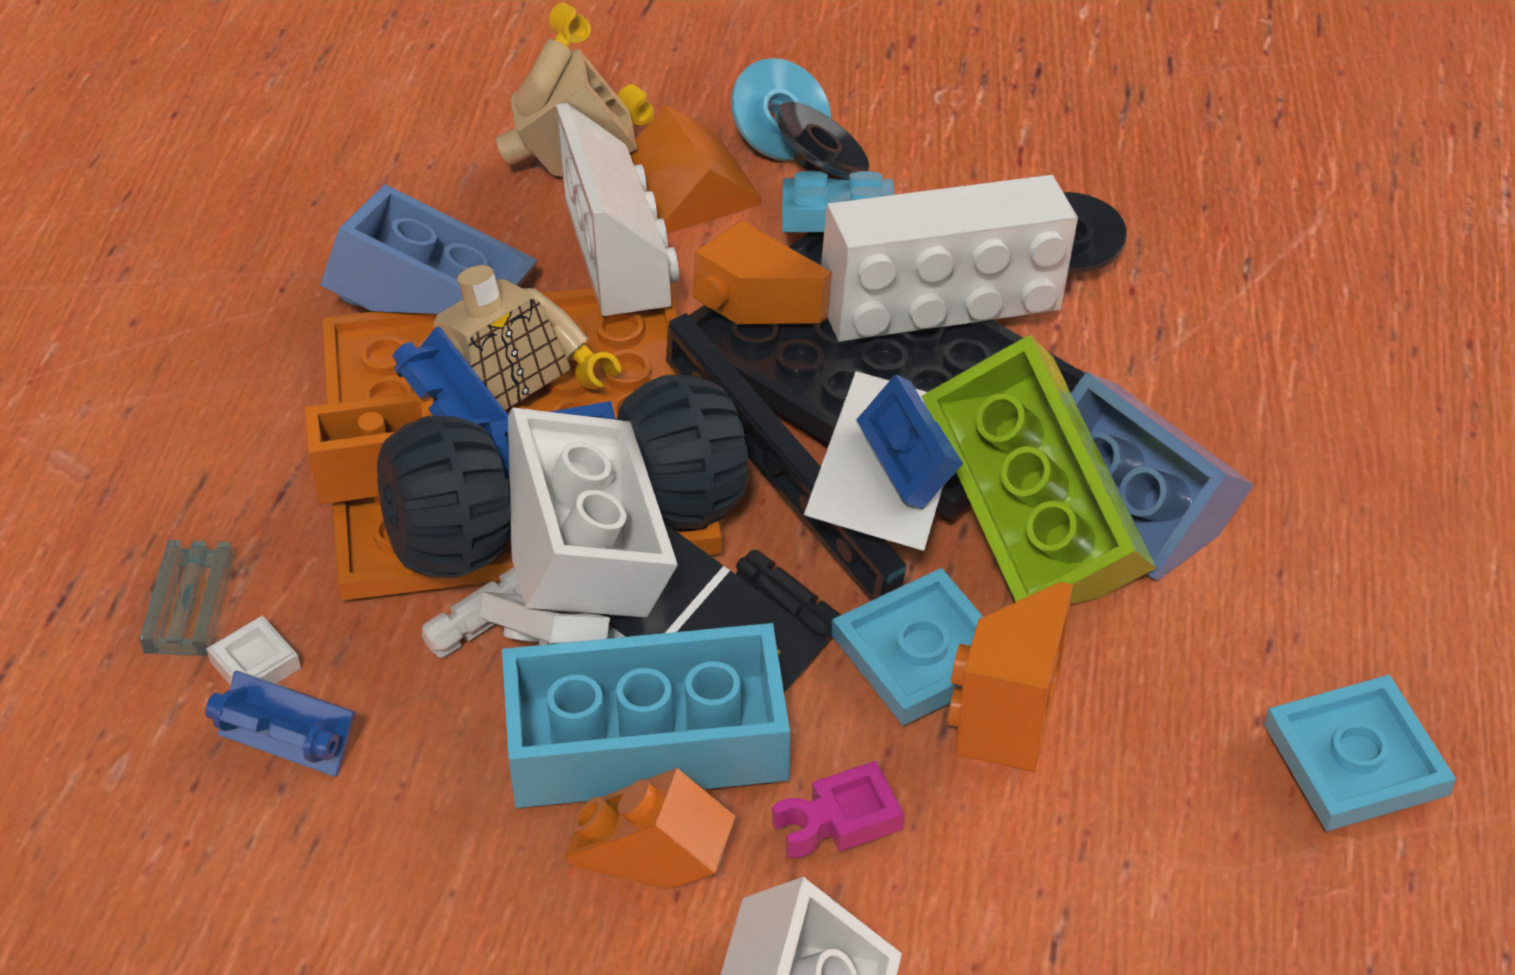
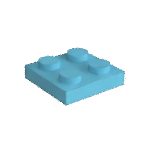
(810, 191)
(910, 642)
(1359, 752)

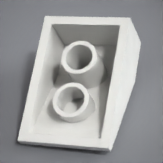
(584, 516)

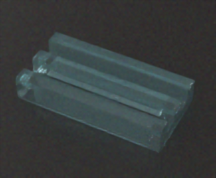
(163, 594)

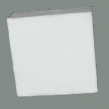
(255, 651)

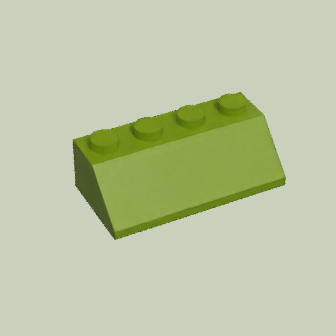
(1038, 476)

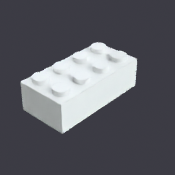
(947, 256)

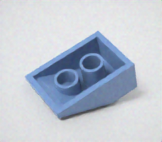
(409, 256)

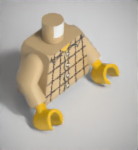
(571, 79)
(517, 337)

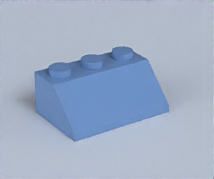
(1167, 480)

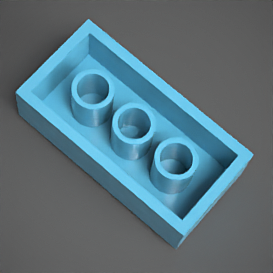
(638, 706)

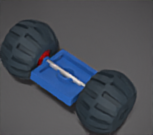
(450, 478)

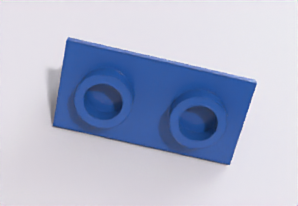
(444, 374)
(282, 722)

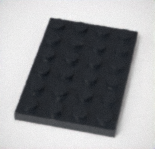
(809, 373)

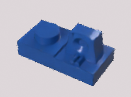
(909, 442)

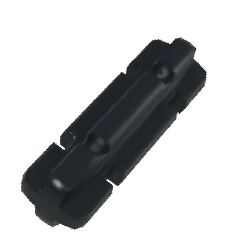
(787, 592)

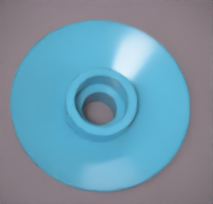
(763, 89)

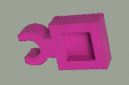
(846, 806)

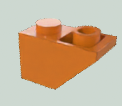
(652, 832)

